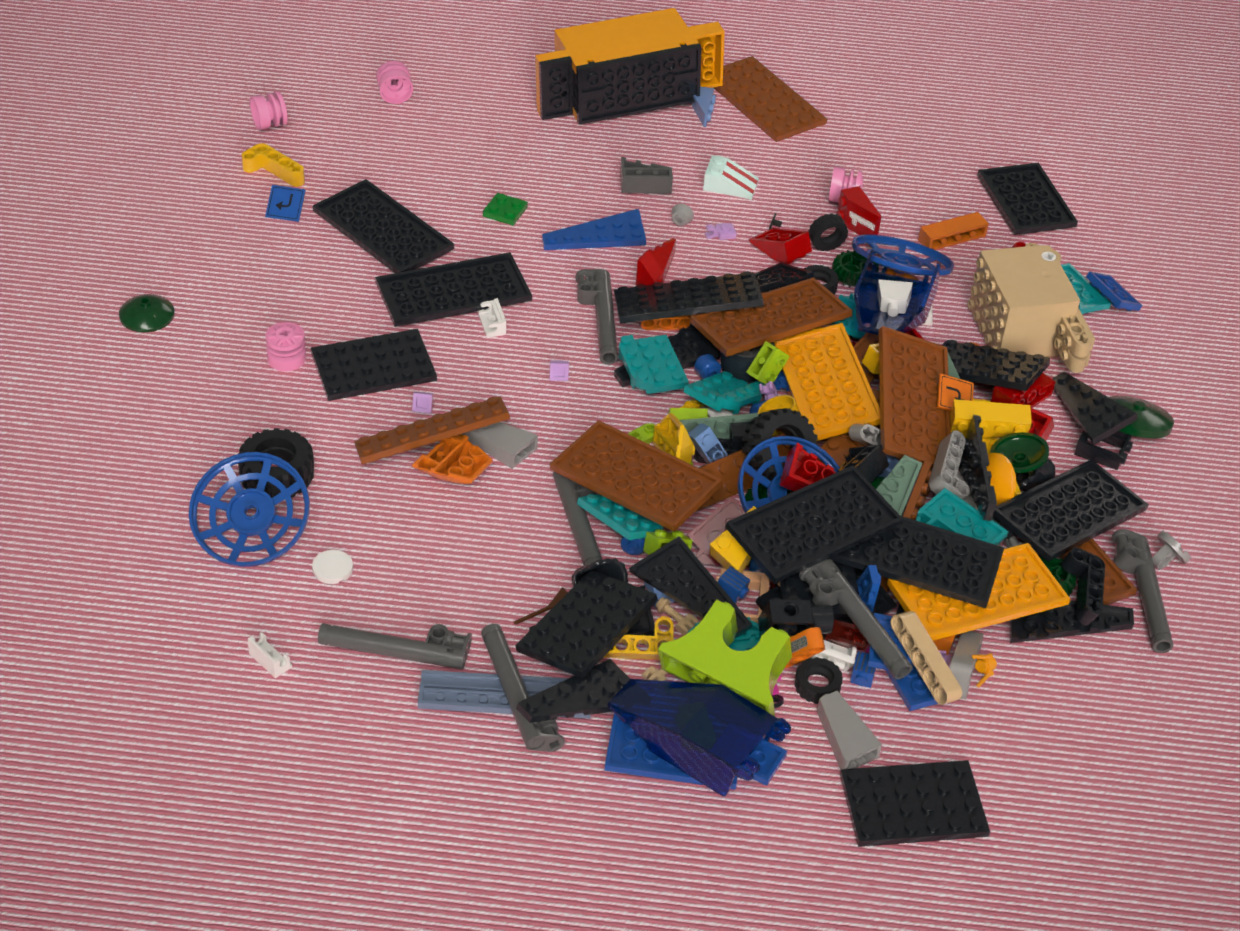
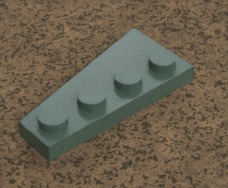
(719, 425)
(899, 483)

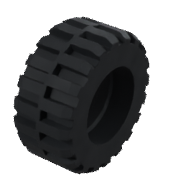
(763, 428)
(282, 444)

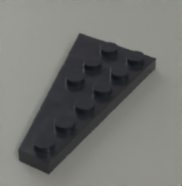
(781, 276)

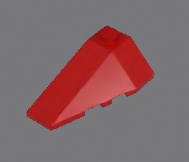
(655, 263)

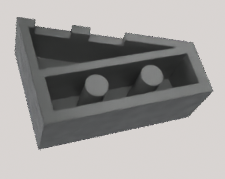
(645, 178)

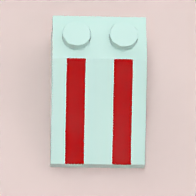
(729, 178)

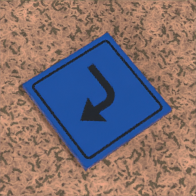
(285, 203)

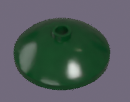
(146, 313)
(1023, 450)

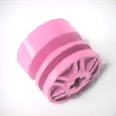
(394, 82)
(268, 110)
(841, 181)
(285, 346)

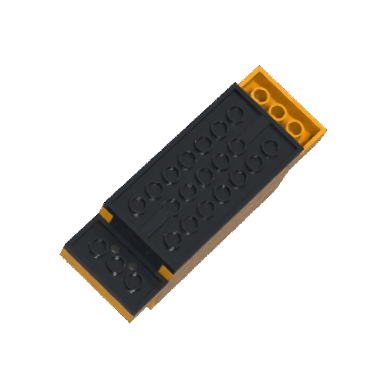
(628, 66)

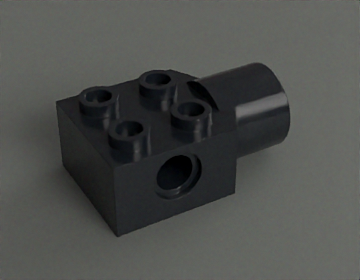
(795, 616)

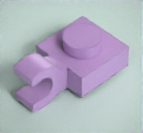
(722, 231)
(769, 390)

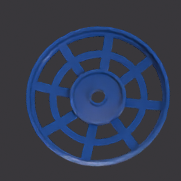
(899, 260)
(774, 490)
(242, 502)

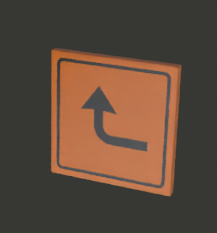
(953, 388)

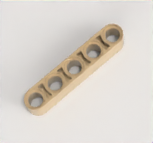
(926, 657)

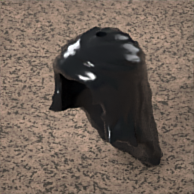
(1040, 475)
(608, 567)

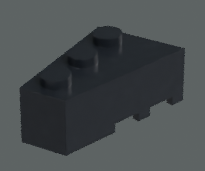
(868, 460)

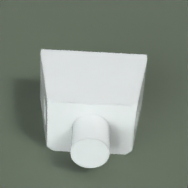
(894, 296)

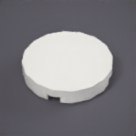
(332, 566)

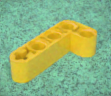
(275, 162)
(651, 642)

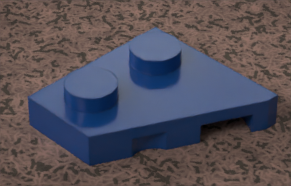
(869, 586)

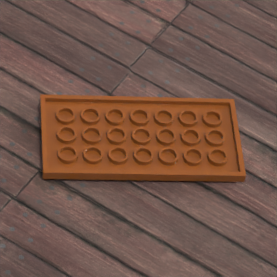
(767, 100)
(784, 314)
(909, 395)
(636, 475)

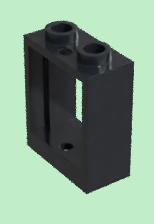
(1104, 456)

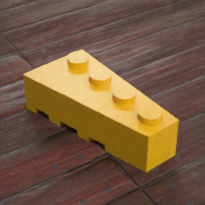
(996, 418)

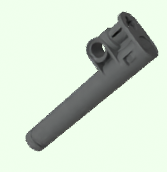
(597, 291)
(577, 518)
(1136, 558)
(832, 587)
(440, 649)
(536, 735)

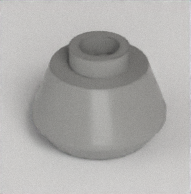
(682, 214)

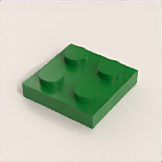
(505, 209)

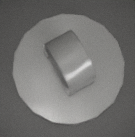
(1169, 551)

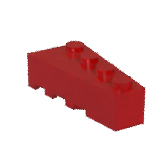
(1038, 392)
(803, 469)

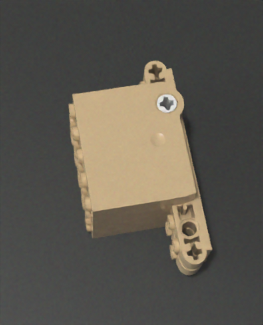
(1030, 305)

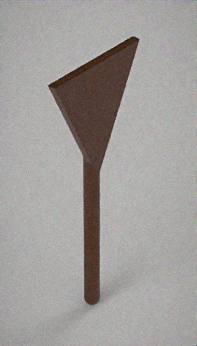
(556, 599)

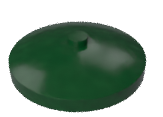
(1151, 419)

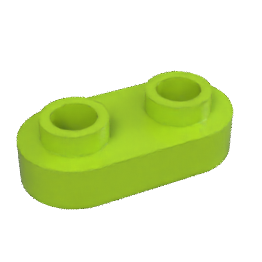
(644, 433)

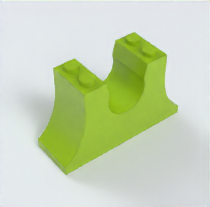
(707, 659)

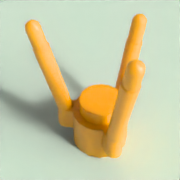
(985, 664)

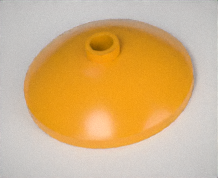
(1002, 477)

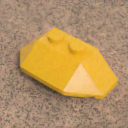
(673, 438)

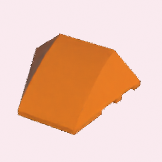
(454, 460)

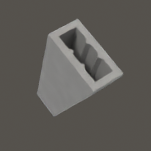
(504, 442)
(847, 733)

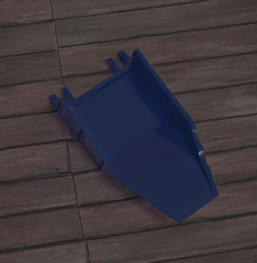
(868, 314)
(698, 728)

